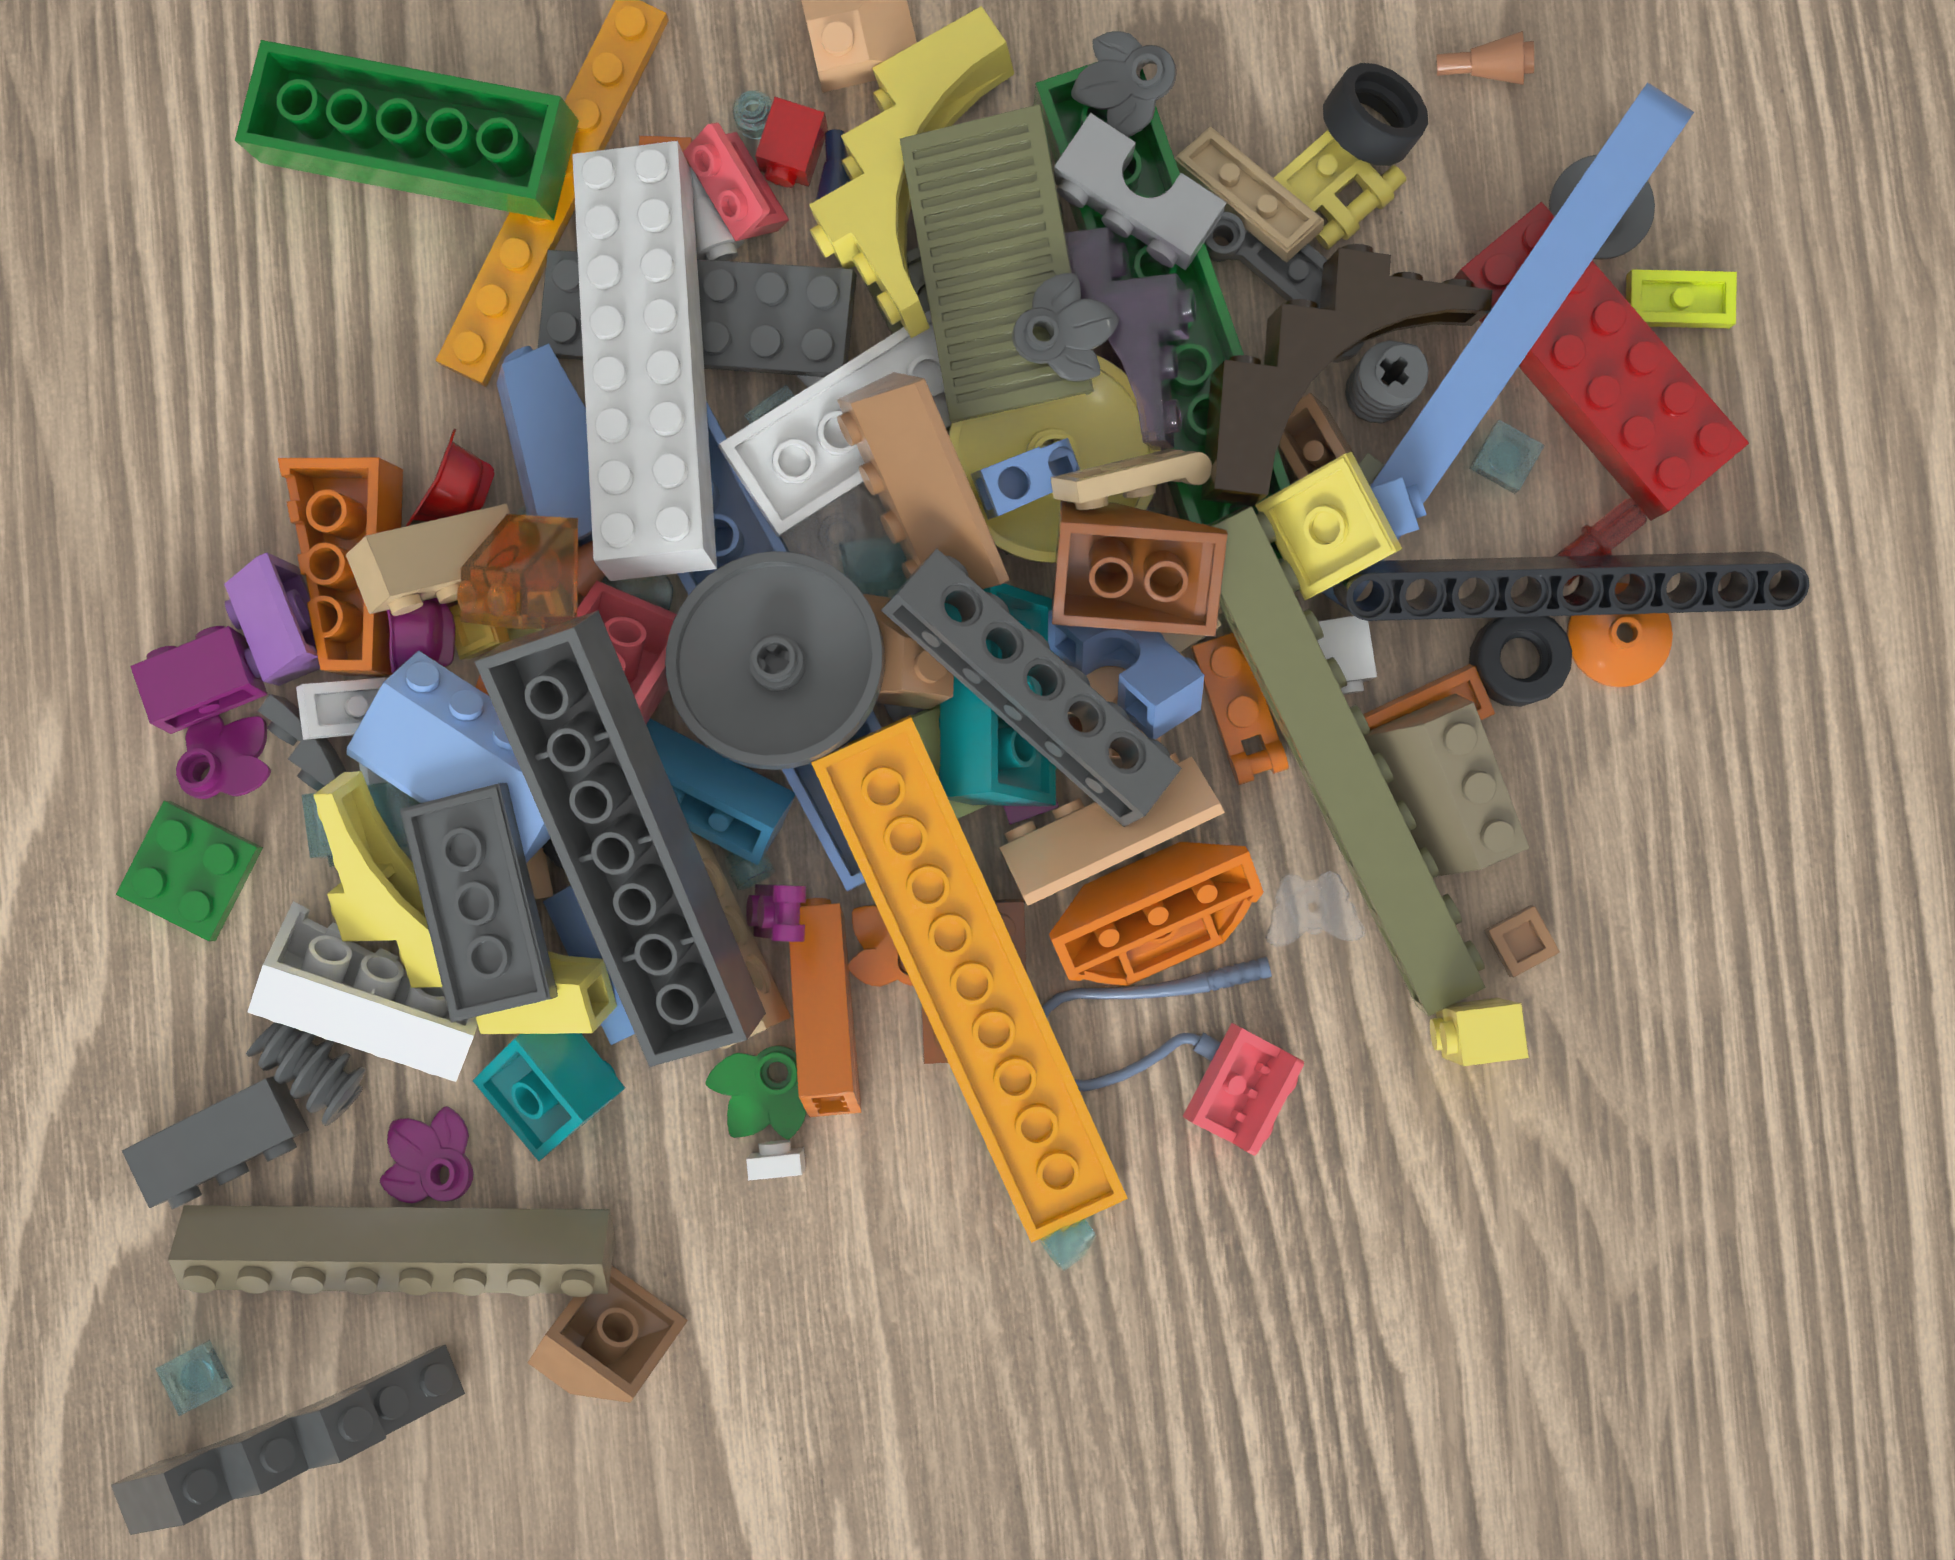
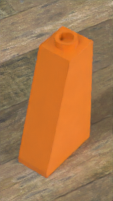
(824, 1013)

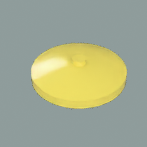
(1100, 430)

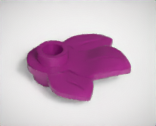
(230, 754)
(422, 1152)

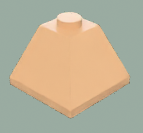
(855, 37)

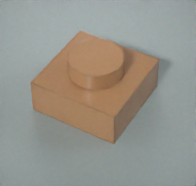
(1522, 941)

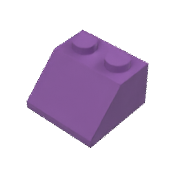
(272, 610)

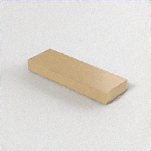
(1251, 194)

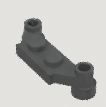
(1292, 280)

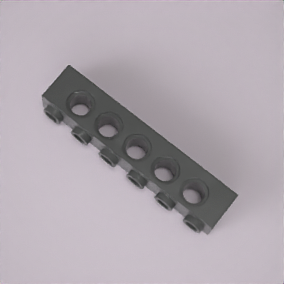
(1003, 687)

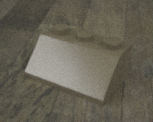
(1450, 785)

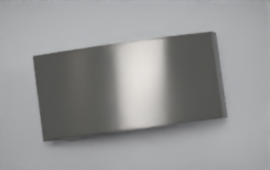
(314, 756)

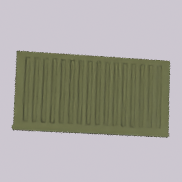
(985, 245)

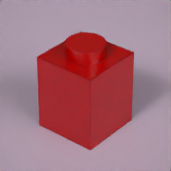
(791, 143)

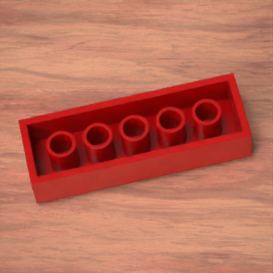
(1615, 380)

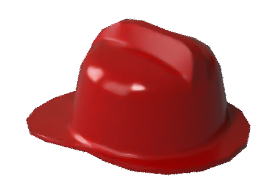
(458, 485)

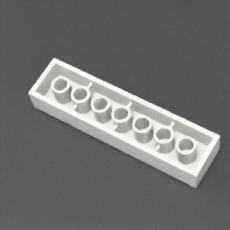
(643, 362)

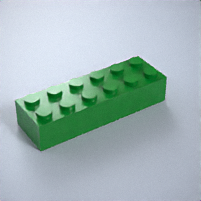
(407, 129)

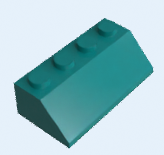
(981, 753)

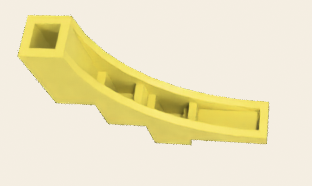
(917, 93)
(383, 902)

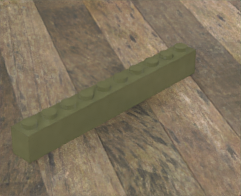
(1341, 769)

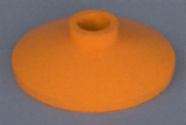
(1614, 662)

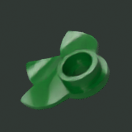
(757, 1097)

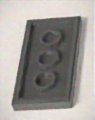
(479, 902)

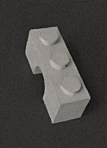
(1169, 224)

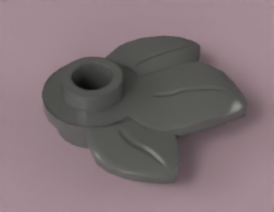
(1116, 81)
(1073, 328)

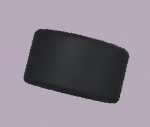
(1553, 666)

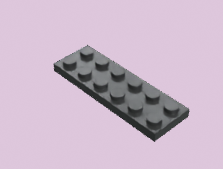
(750, 315)

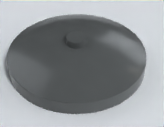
(775, 660)

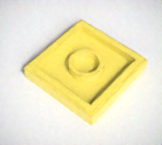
(1329, 525)

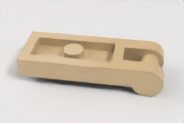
(1131, 476)

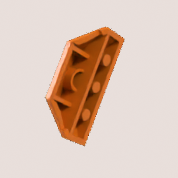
(1155, 912)

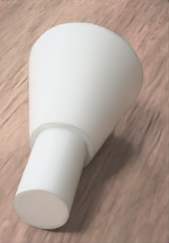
(712, 234)

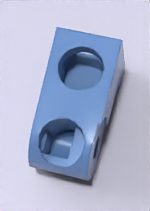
(1023, 477)

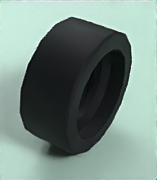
(1360, 131)

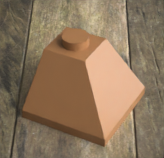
(910, 673)
(608, 1341)

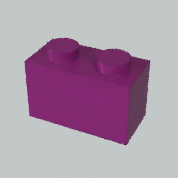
(196, 679)

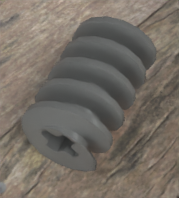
(1401, 367)
(310, 1067)

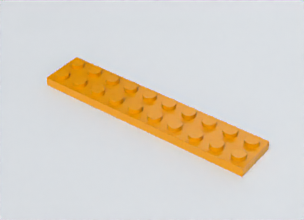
(969, 977)

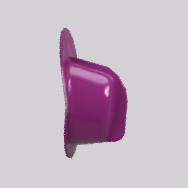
(423, 630)

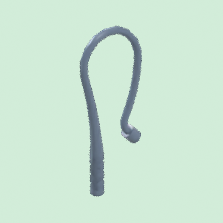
(1198, 983)

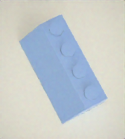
(442, 739)

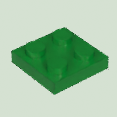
(189, 871)

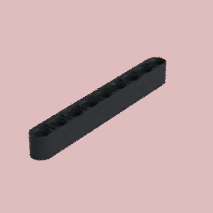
(1593, 595)

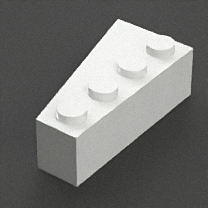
(357, 998)

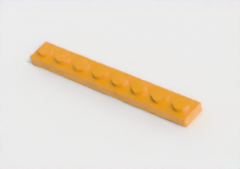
(524, 240)

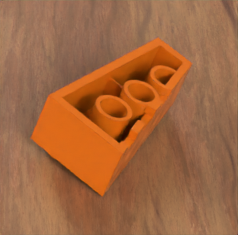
(333, 510)

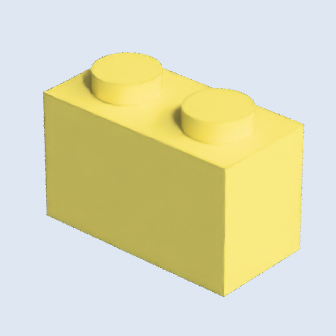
(1480, 1032)

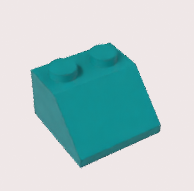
(548, 1087)

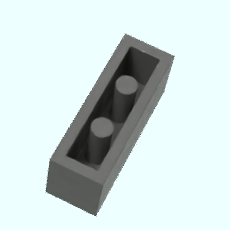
(216, 1143)

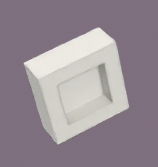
(775, 1160)

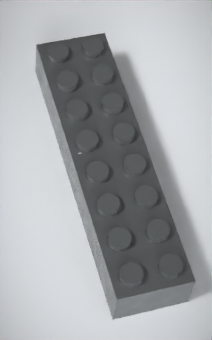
(622, 838)

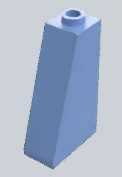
(547, 436)

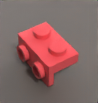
(734, 183)
(1244, 1089)

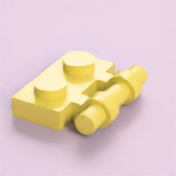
(1324, 172)

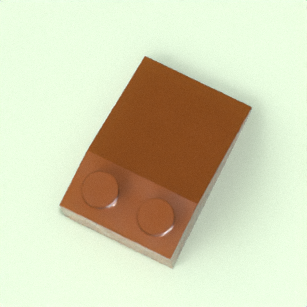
(1136, 571)

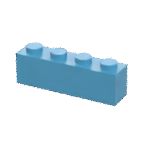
(721, 796)

